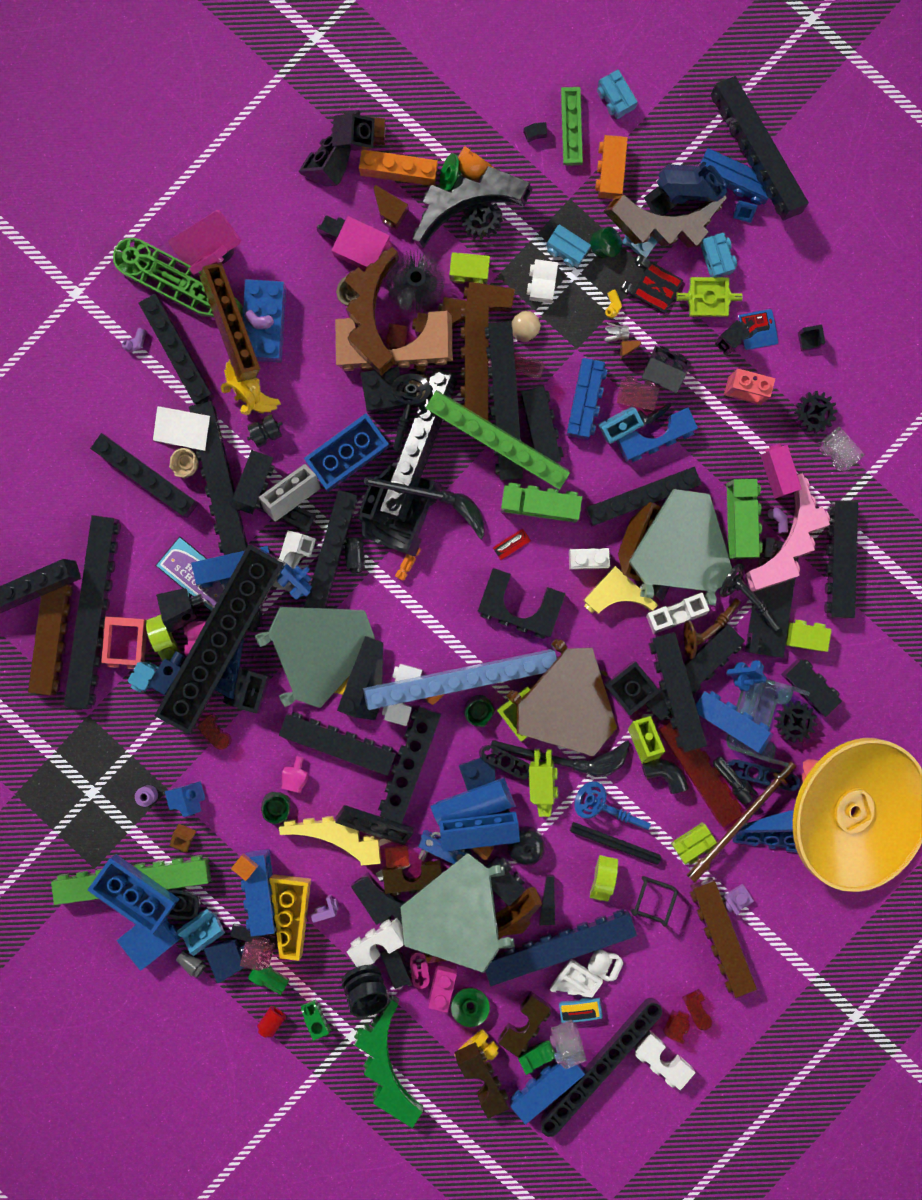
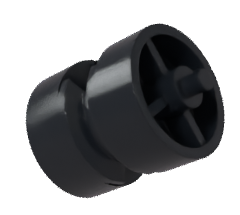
(267, 430)

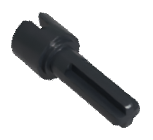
(740, 788)

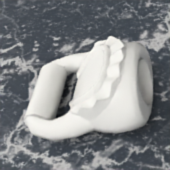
(601, 962)

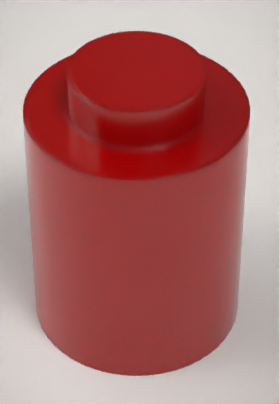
(271, 1022)

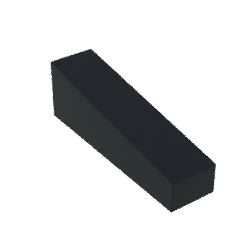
(547, 912)
(240, 932)

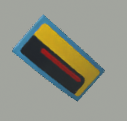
(581, 1010)

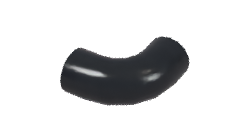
(668, 771)

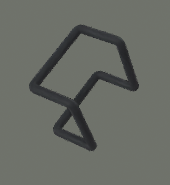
(635, 911)

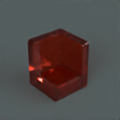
(397, 856)

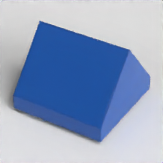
(744, 211)

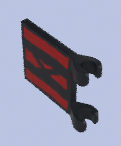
(655, 287)

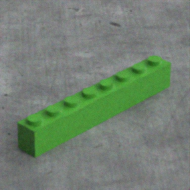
(497, 439)
(168, 875)

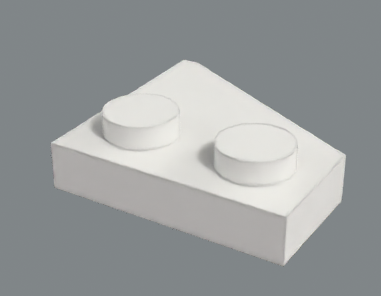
(576, 980)

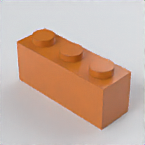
(611, 166)

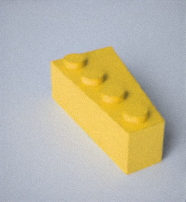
(290, 903)

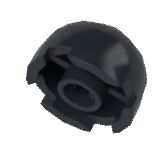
(534, 847)

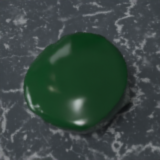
(606, 242)
(479, 710)
(275, 807)

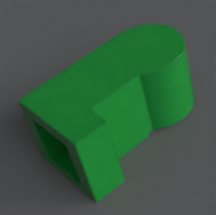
(315, 1020)
(536, 1056)

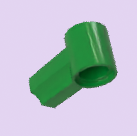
(269, 978)

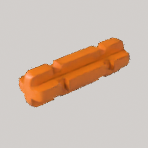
(406, 566)

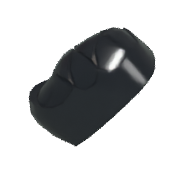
(187, 905)

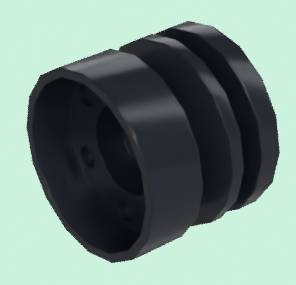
(365, 991)

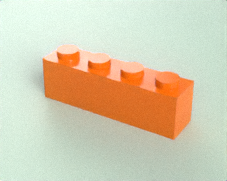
(398, 167)

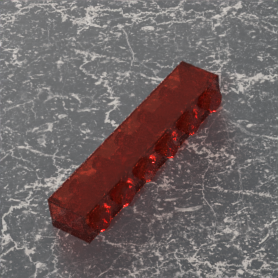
(704, 779)

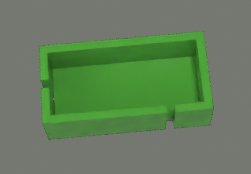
(541, 504)
(743, 519)

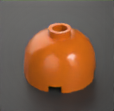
(472, 165)

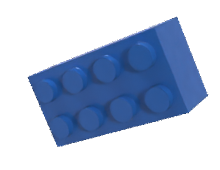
(266, 299)
(347, 452)
(133, 894)
(259, 895)

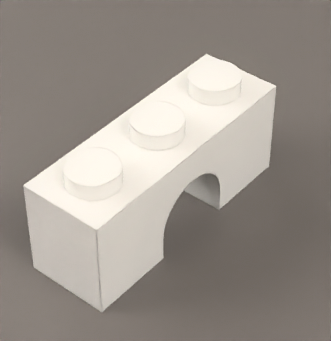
(294, 548)
(677, 614)
(400, 712)
(388, 935)
(676, 1071)

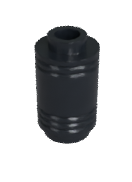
(354, 555)

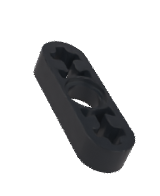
(494, 750)

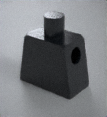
(178, 608)

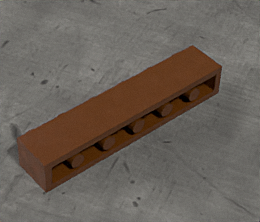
(229, 322)
(475, 358)
(50, 641)
(723, 937)

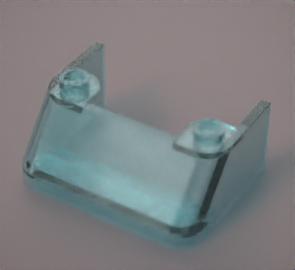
(761, 703)

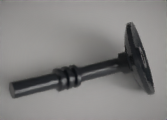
(411, 399)
(736, 583)

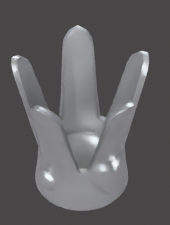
(622, 333)

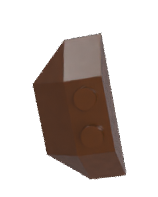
(634, 534)

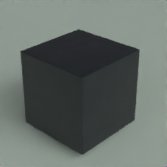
(353, 132)

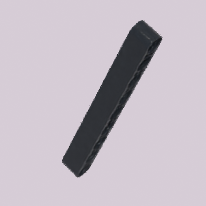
(599, 1076)

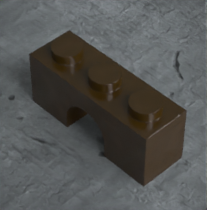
(397, 882)
(516, 1038)

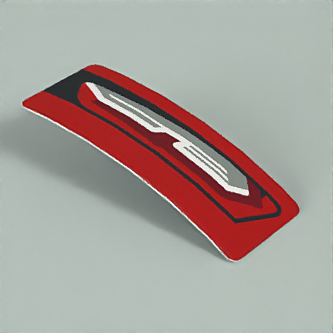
(511, 544)

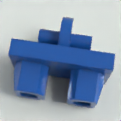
(298, 578)
(746, 676)

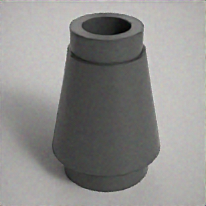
(191, 964)

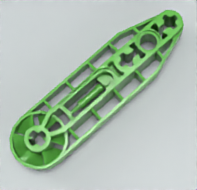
(133, 268)

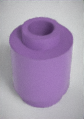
(150, 791)

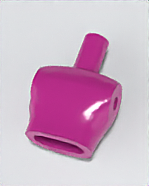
(294, 777)

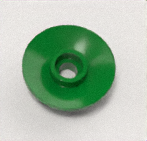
(449, 172)
(470, 1016)

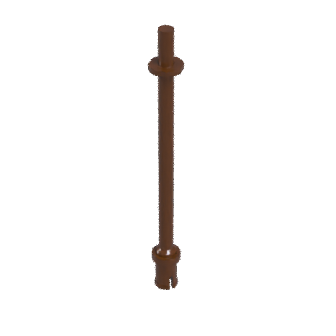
(705, 863)

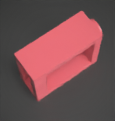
(743, 387)
(141, 641)

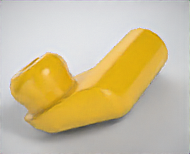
(615, 305)

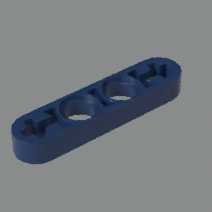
(763, 771)

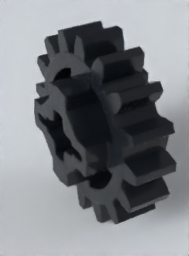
(491, 220)
(818, 419)
(802, 716)

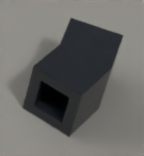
(535, 131)

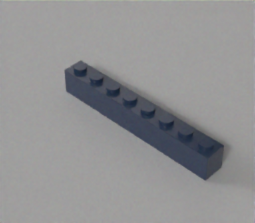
(561, 947)

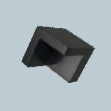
(659, 202)
(331, 227)
(811, 337)

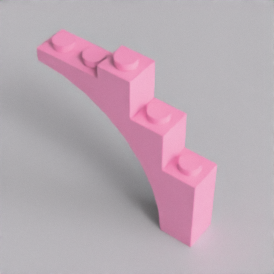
(799, 543)

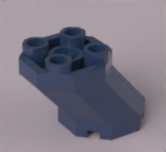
(691, 183)

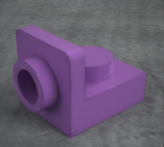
(737, 899)
(324, 913)

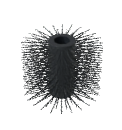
(415, 282)

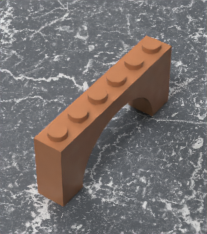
(431, 346)

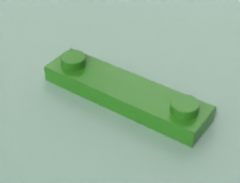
(571, 125)

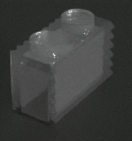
(840, 449)
(567, 1044)

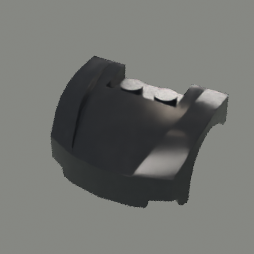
(392, 532)

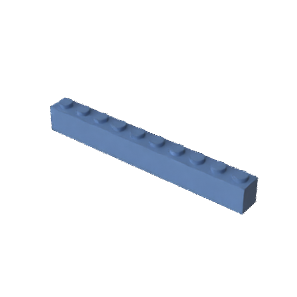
(458, 679)

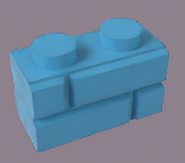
(616, 94)
(567, 246)
(718, 255)
(621, 424)
(142, 676)

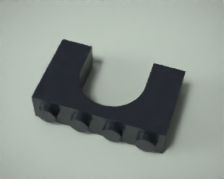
(541, 622)

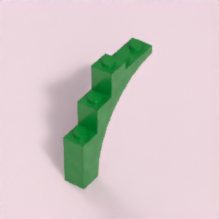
(391, 1094)

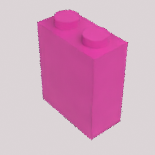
(360, 243)
(780, 470)
(442, 986)

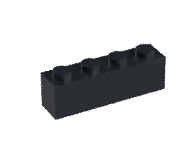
(540, 423)

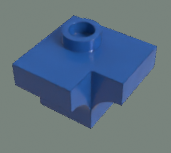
(186, 798)

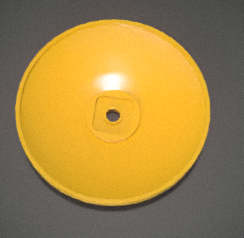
(882, 833)

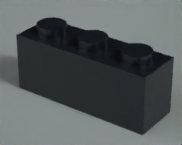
(253, 482)
(821, 697)

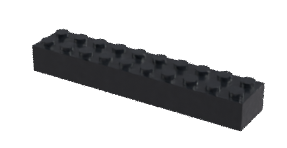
(219, 638)

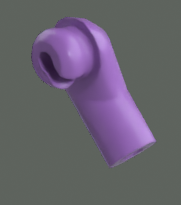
(259, 322)
(136, 343)
(780, 517)

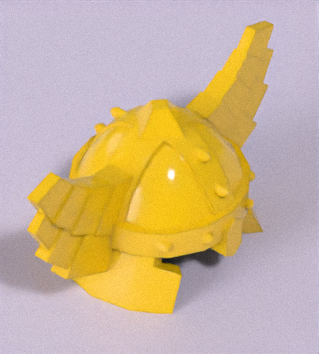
(248, 392)

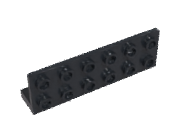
(779, 601)

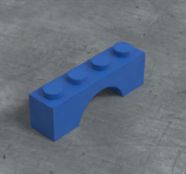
(635, 445)

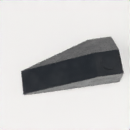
(328, 162)
(365, 673)

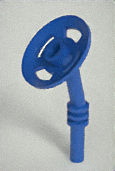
(597, 805)

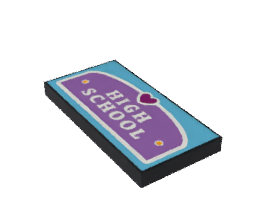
(178, 566)

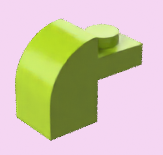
(160, 638)
(604, 878)

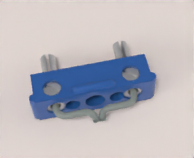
(432, 843)

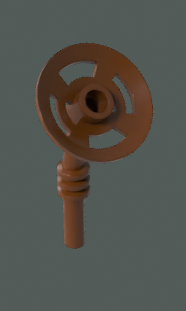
(693, 639)

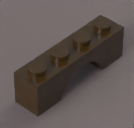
(474, 1065)

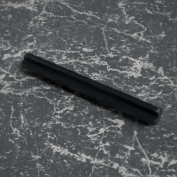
(615, 843)

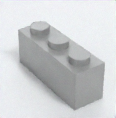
(290, 492)

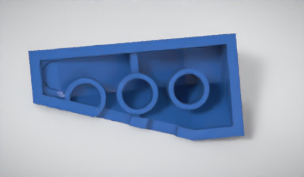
(771, 831)

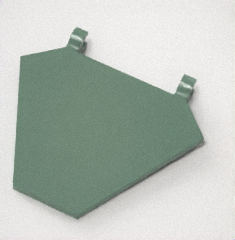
(683, 547)
(316, 649)
(456, 916)

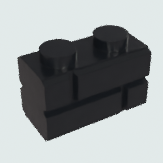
(732, 337)

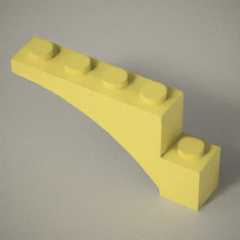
(365, 850)

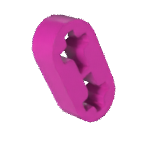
(414, 970)

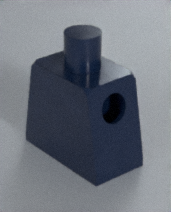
(162, 680)
(224, 958)

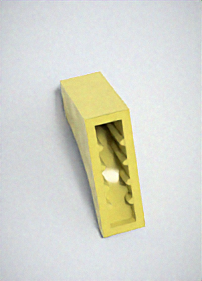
(613, 589)

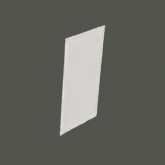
(181, 428)

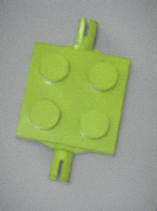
(709, 297)

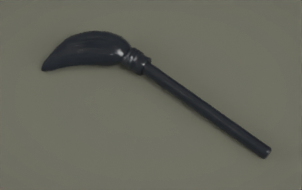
(462, 504)
(596, 767)

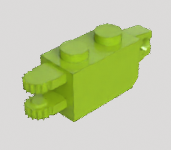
(542, 783)

